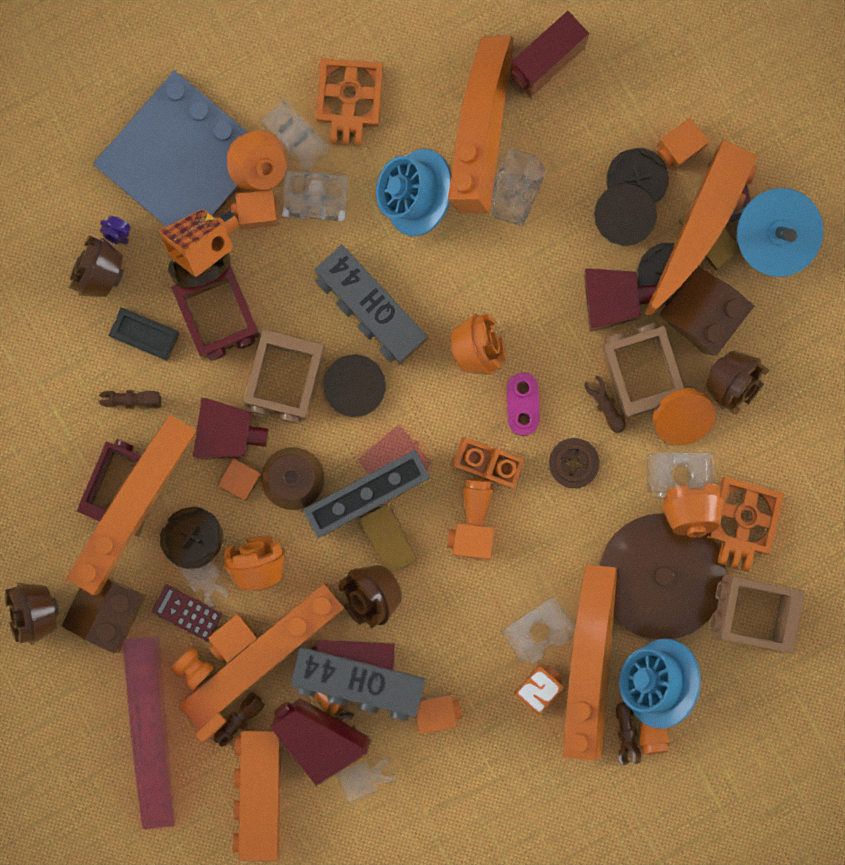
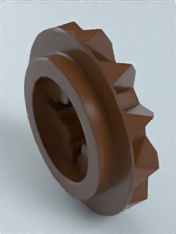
(566, 450)

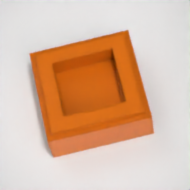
(239, 479)
(211, 727)

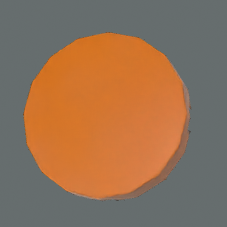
(684, 416)

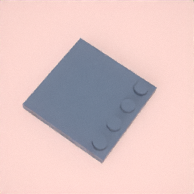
(174, 153)

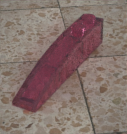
(149, 731)

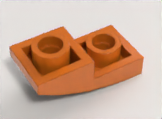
(488, 462)

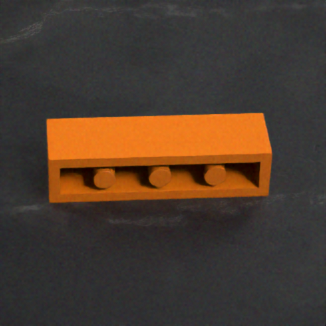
(259, 795)

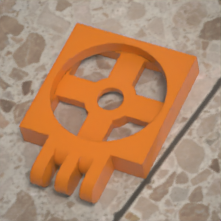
(347, 121)
(739, 545)

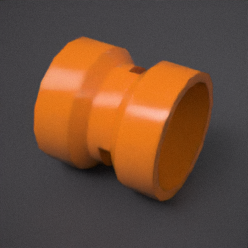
(194, 669)

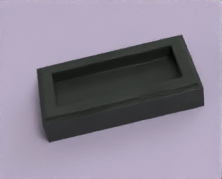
(144, 334)

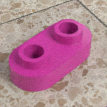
(522, 404)

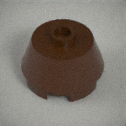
(96, 269)
(735, 380)
(292, 478)
(371, 594)
(31, 612)

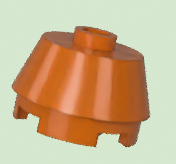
(256, 161)
(477, 345)
(693, 510)
(255, 564)

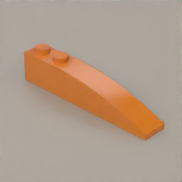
(480, 127)
(711, 209)
(131, 506)
(262, 655)
(590, 665)

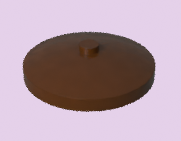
(662, 578)

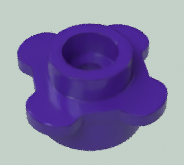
(115, 230)

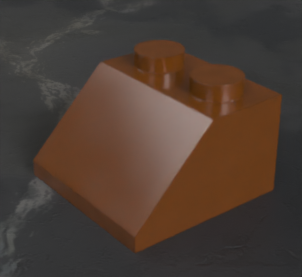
(706, 311)
(104, 617)

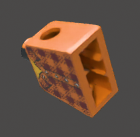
(199, 240)

